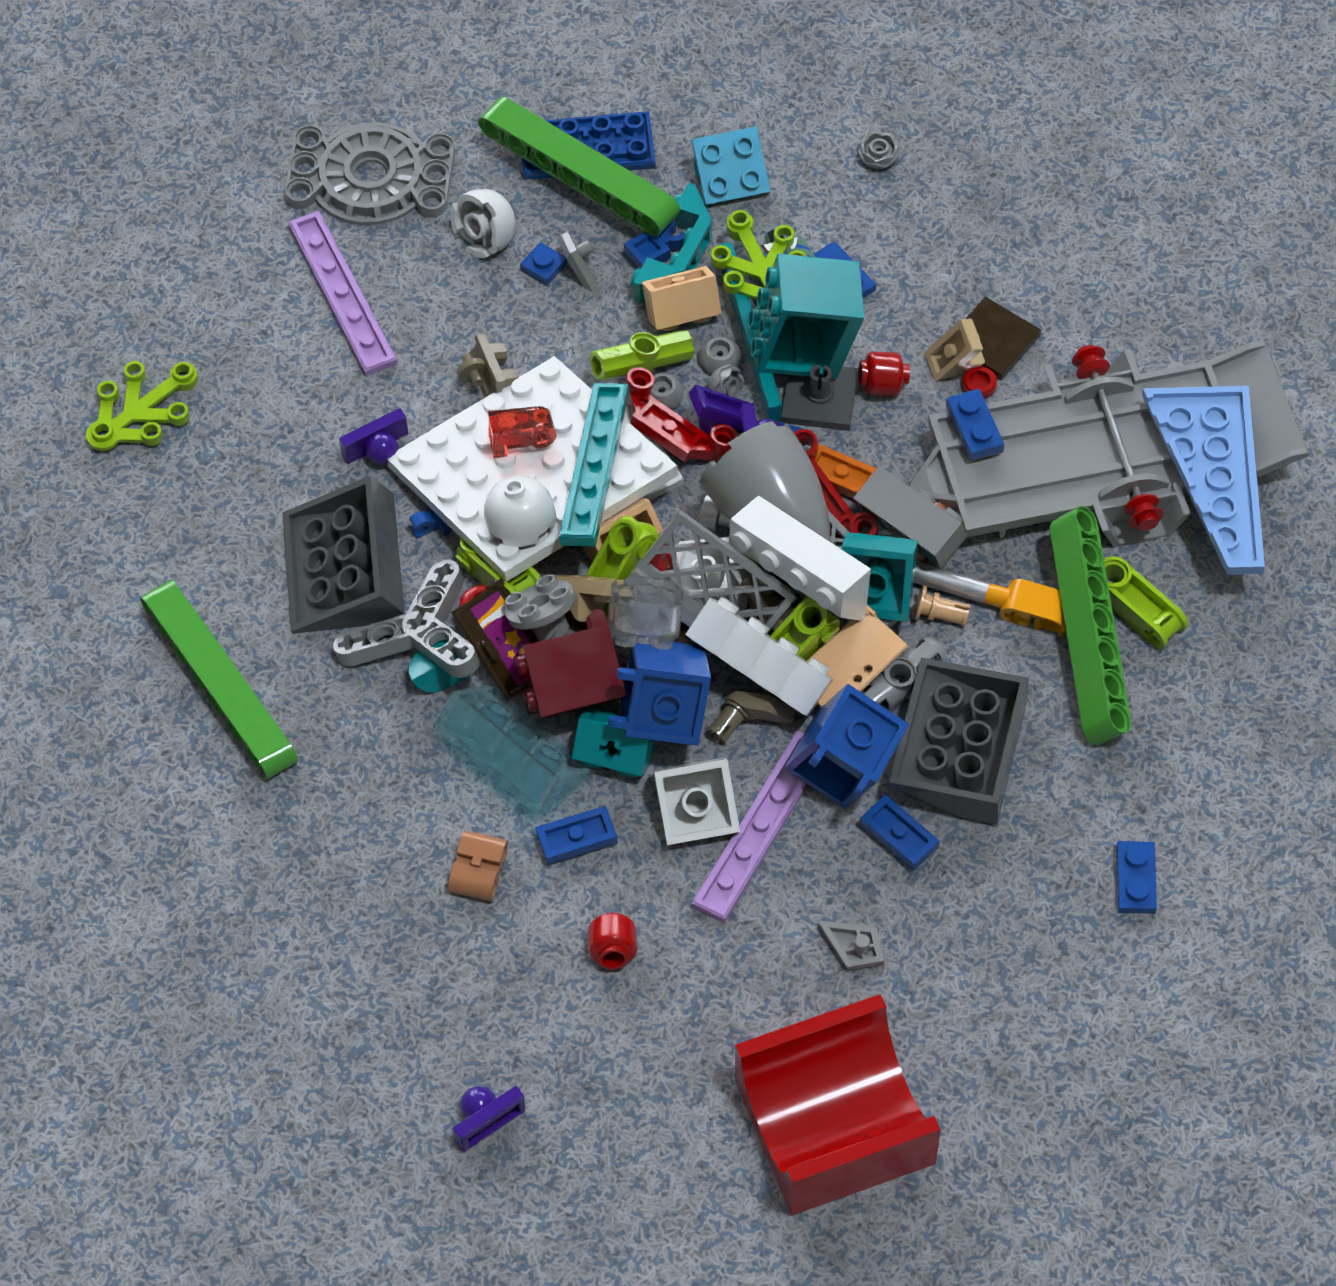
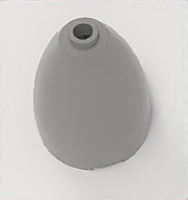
(770, 465)

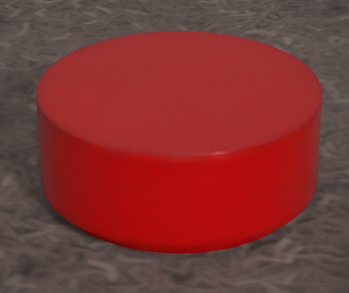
(980, 378)

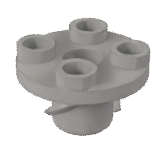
(542, 607)

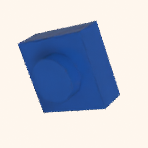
(543, 263)

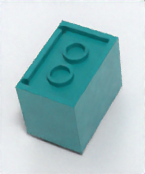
(806, 315)

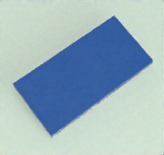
(620, 137)

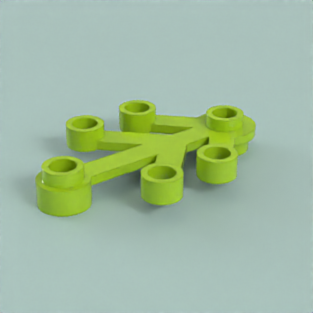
(759, 264)
(140, 409)

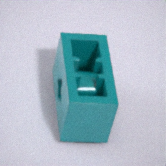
(596, 745)

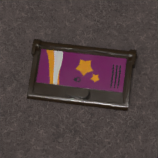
(486, 621)

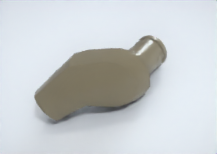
(749, 706)

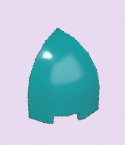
(430, 676)

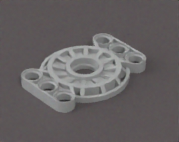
(339, 156)

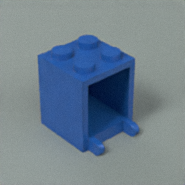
(664, 693)
(846, 746)

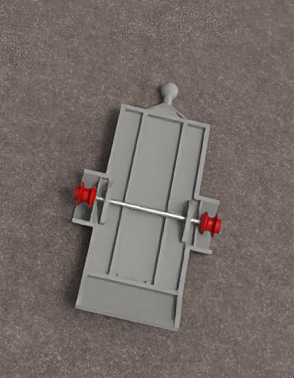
(1097, 445)

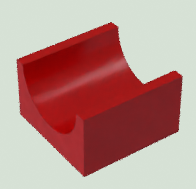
(833, 1105)

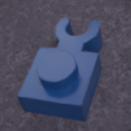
(653, 246)

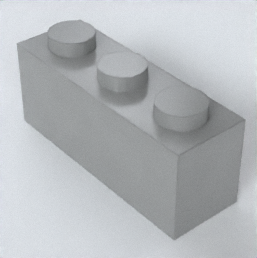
(911, 515)

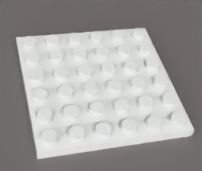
(456, 468)

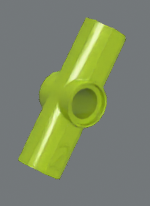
(642, 351)

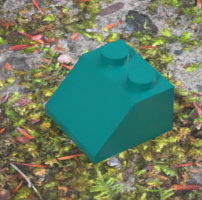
(891, 574)

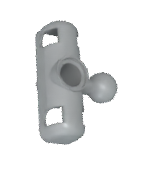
(906, 665)

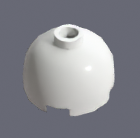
(484, 216)
(519, 511)

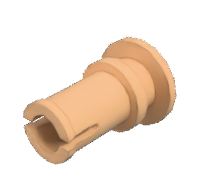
(936, 607)

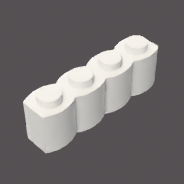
(759, 656)

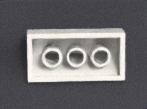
(801, 558)

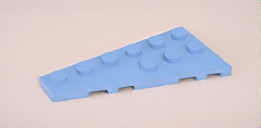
(1214, 454)

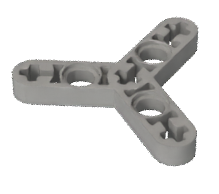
(411, 632)

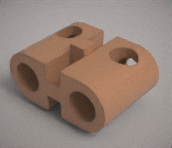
(478, 865)

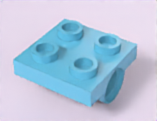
(730, 165)

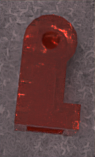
(520, 429)

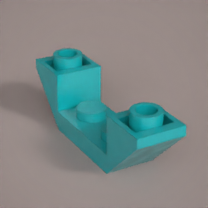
(697, 237)

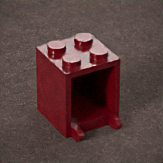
(570, 671)

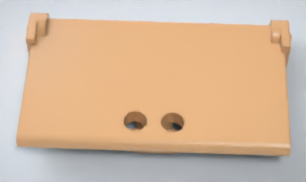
(856, 648)

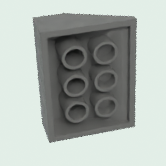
(343, 559)
(960, 738)

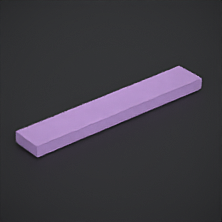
(342, 293)
(752, 843)

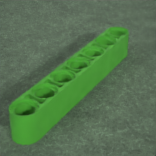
(579, 166)
(1090, 626)
(221, 679)

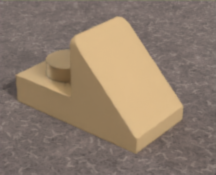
(955, 351)
(590, 593)

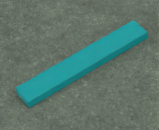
(764, 381)
(594, 465)

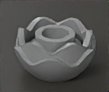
(879, 150)
(715, 346)
(727, 381)
(673, 389)

